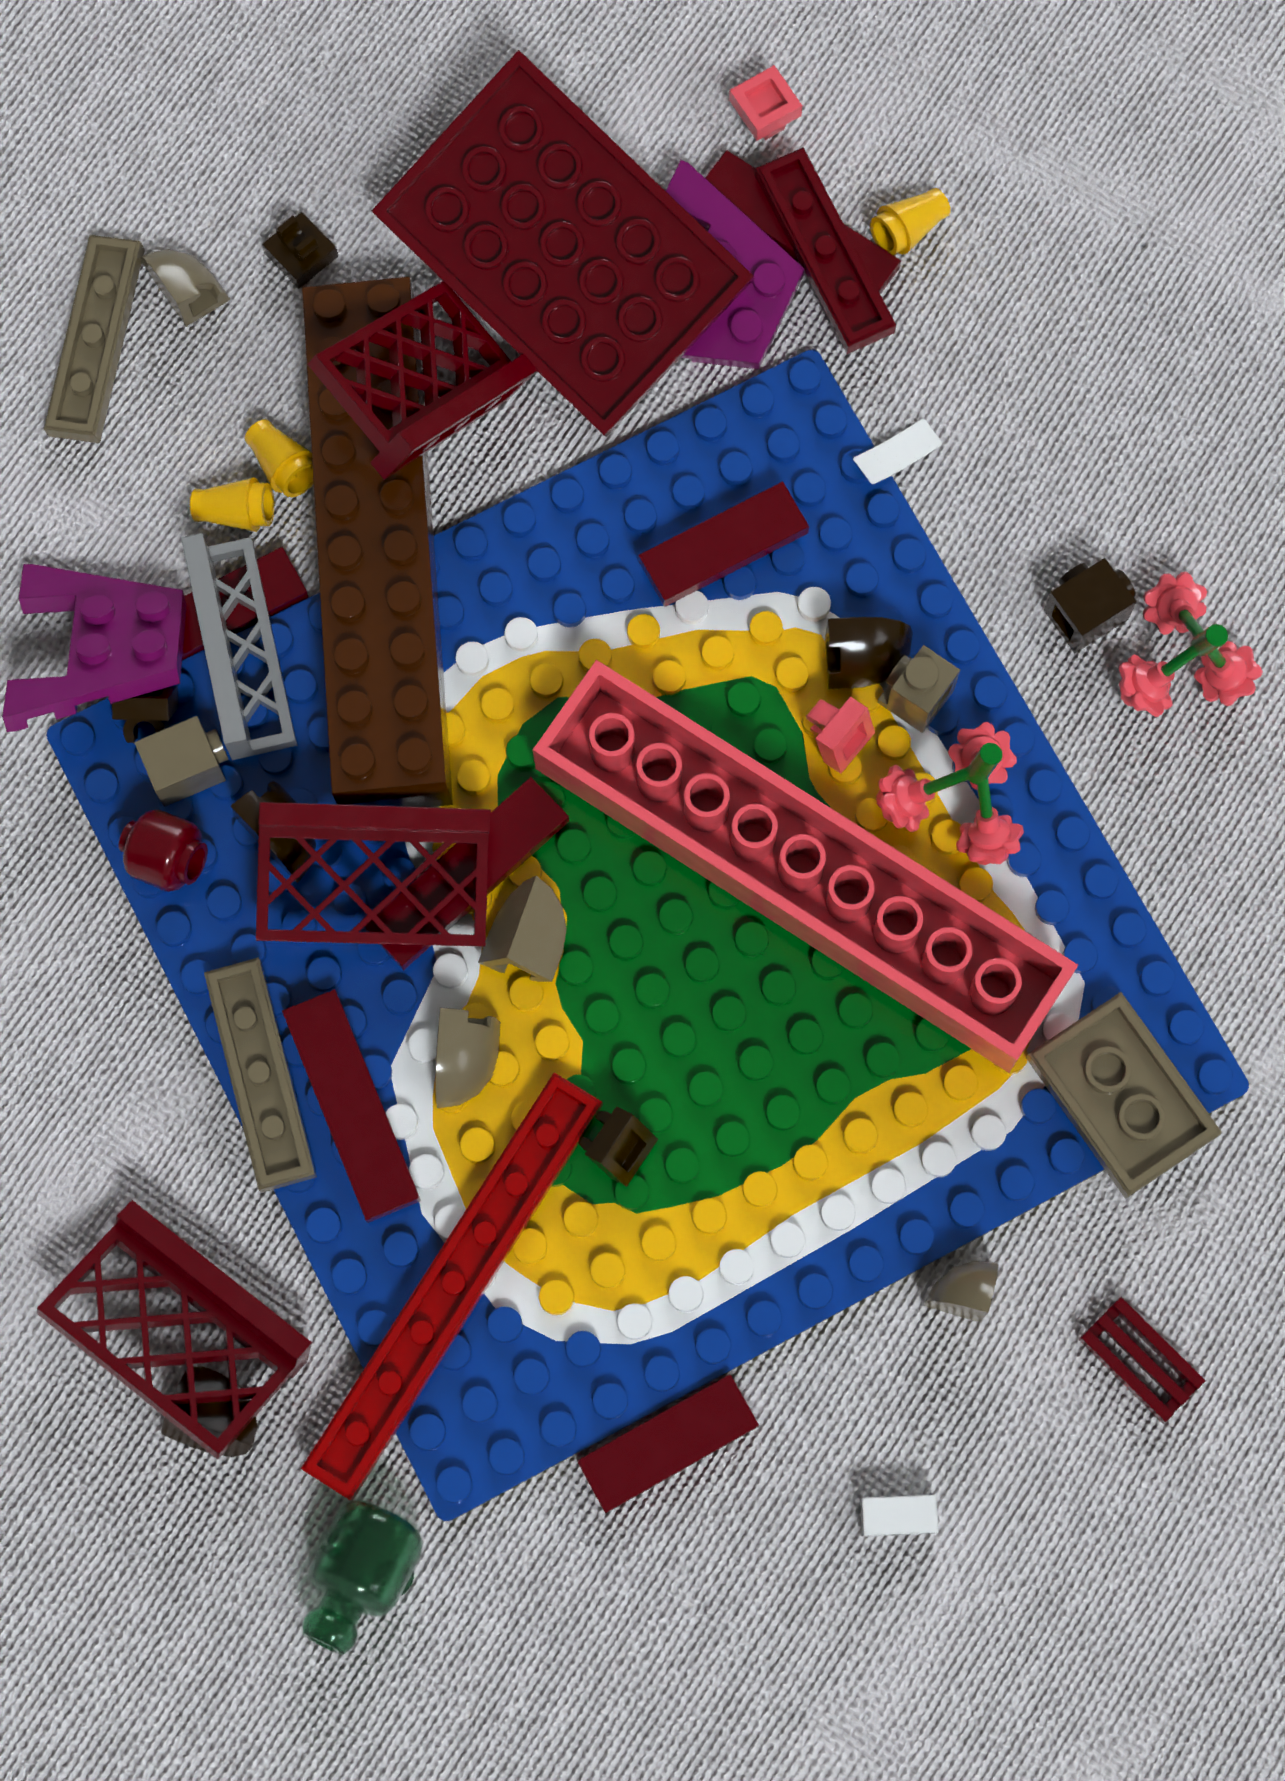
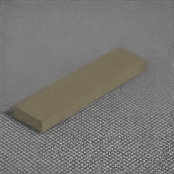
(94, 339)
(260, 1075)

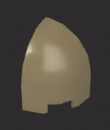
(185, 283)
(527, 932)
(464, 1055)
(965, 1290)

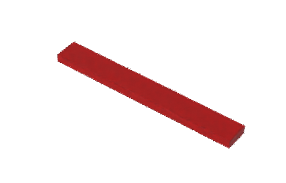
(451, 1287)

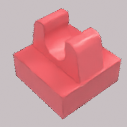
(765, 103)
(840, 731)

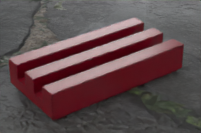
(1169, 1355)

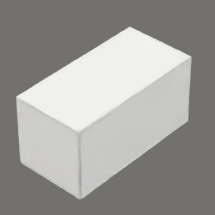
(899, 1515)

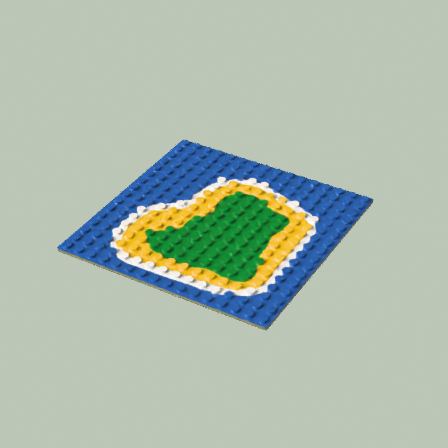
(795, 1108)

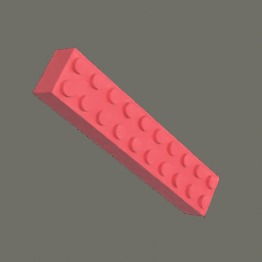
(803, 865)

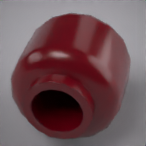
(163, 850)

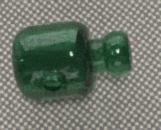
(360, 1570)

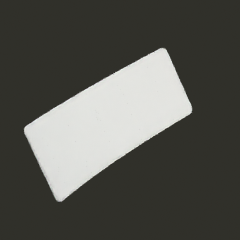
(898, 452)

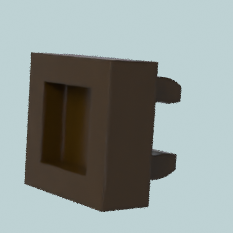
(299, 249)
(151, 707)
(619, 1145)

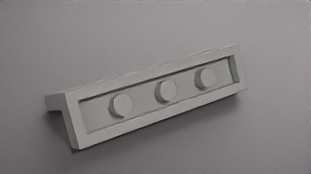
(218, 649)

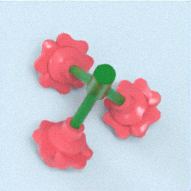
(1226, 670)
(982, 761)

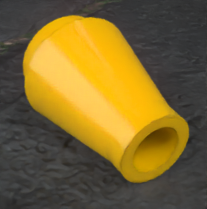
(907, 221)
(282, 459)
(236, 504)

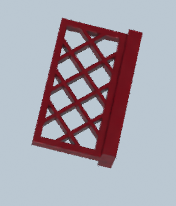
(476, 389)
(373, 824)
(206, 1289)

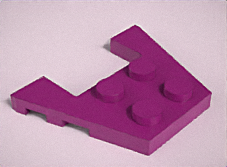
(751, 322)
(121, 643)

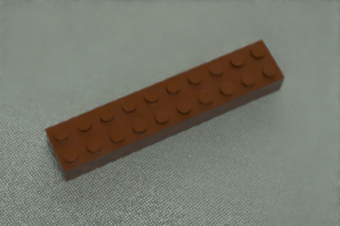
(375, 578)

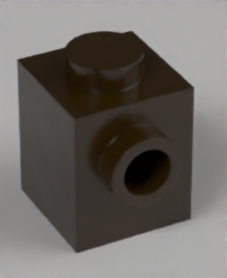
(1090, 603)

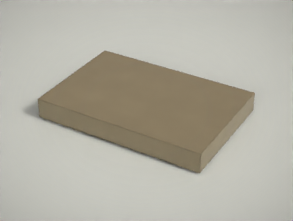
(1123, 1095)

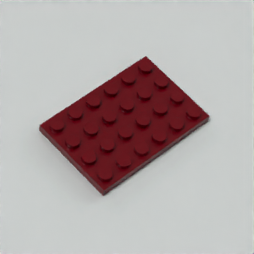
(563, 243)

